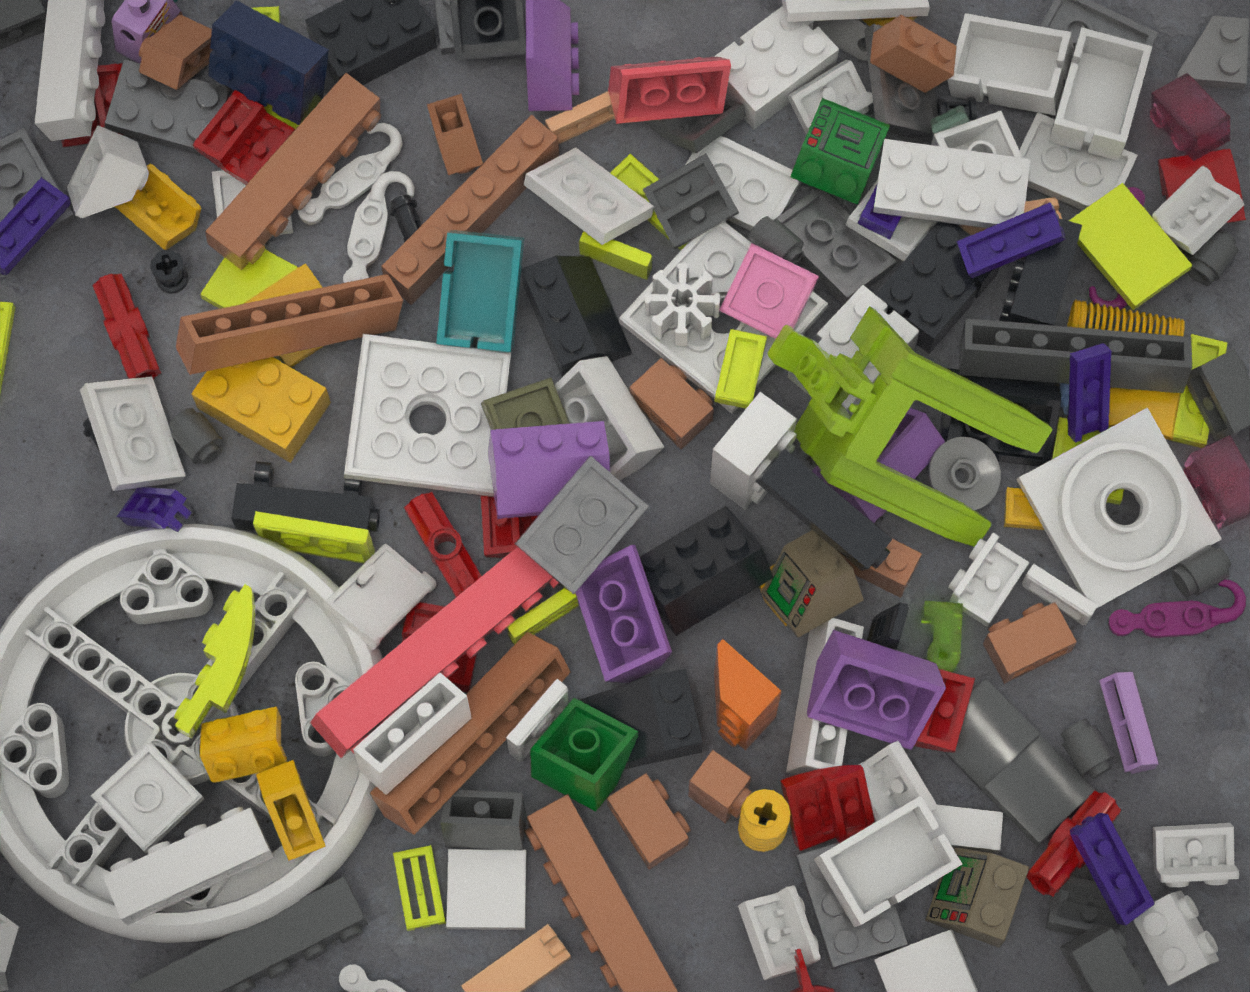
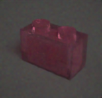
(1190, 117)
(1221, 481)

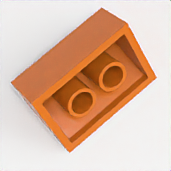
(743, 698)

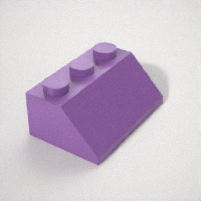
(550, 55)
(906, 452)
(538, 461)
(623, 618)
(874, 690)

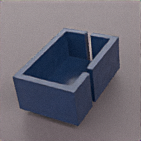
(267, 62)

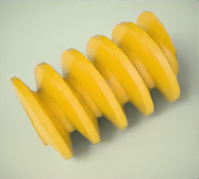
(768, 805)

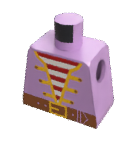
(138, 21)

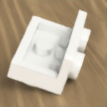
(837, 85)
(1197, 211)
(987, 580)
(893, 781)
(1194, 854)
(777, 929)
(1176, 937)

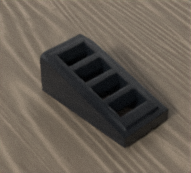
(888, 626)

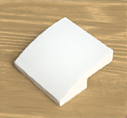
(927, 967)

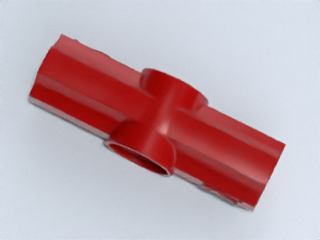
(126, 327)
(435, 529)
(1062, 856)

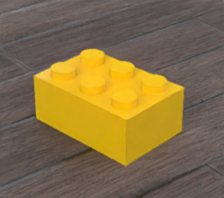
(264, 403)

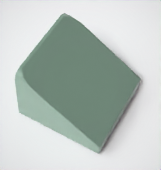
(949, 119)

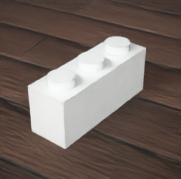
(412, 733)

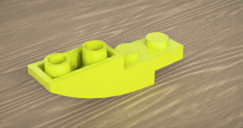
(230, 649)

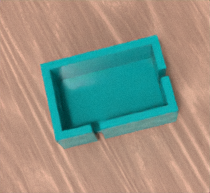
(481, 290)

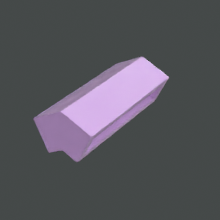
(1134, 721)

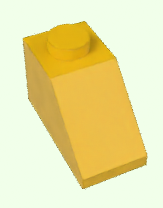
(290, 810)

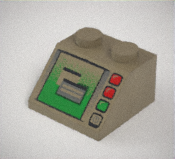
(811, 584)
(978, 896)

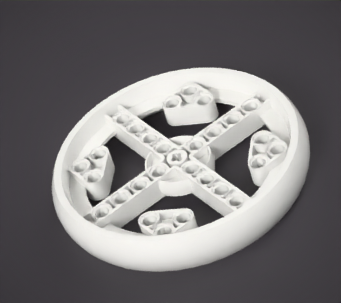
(129, 569)

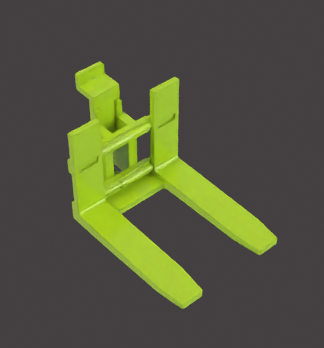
(850, 445)

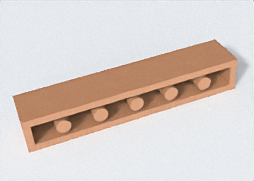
(294, 172)
(471, 207)
(288, 323)
(496, 708)
(596, 899)

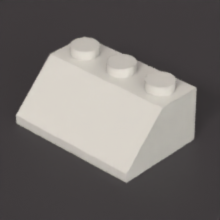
(597, 393)

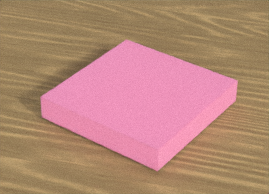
(768, 292)

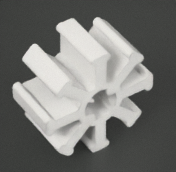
(695, 295)

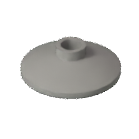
(979, 468)

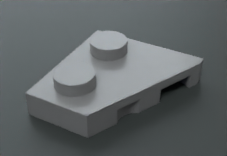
(1220, 54)

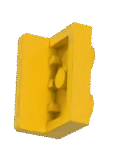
(162, 210)
(242, 744)

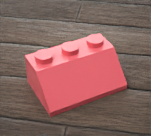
(669, 89)

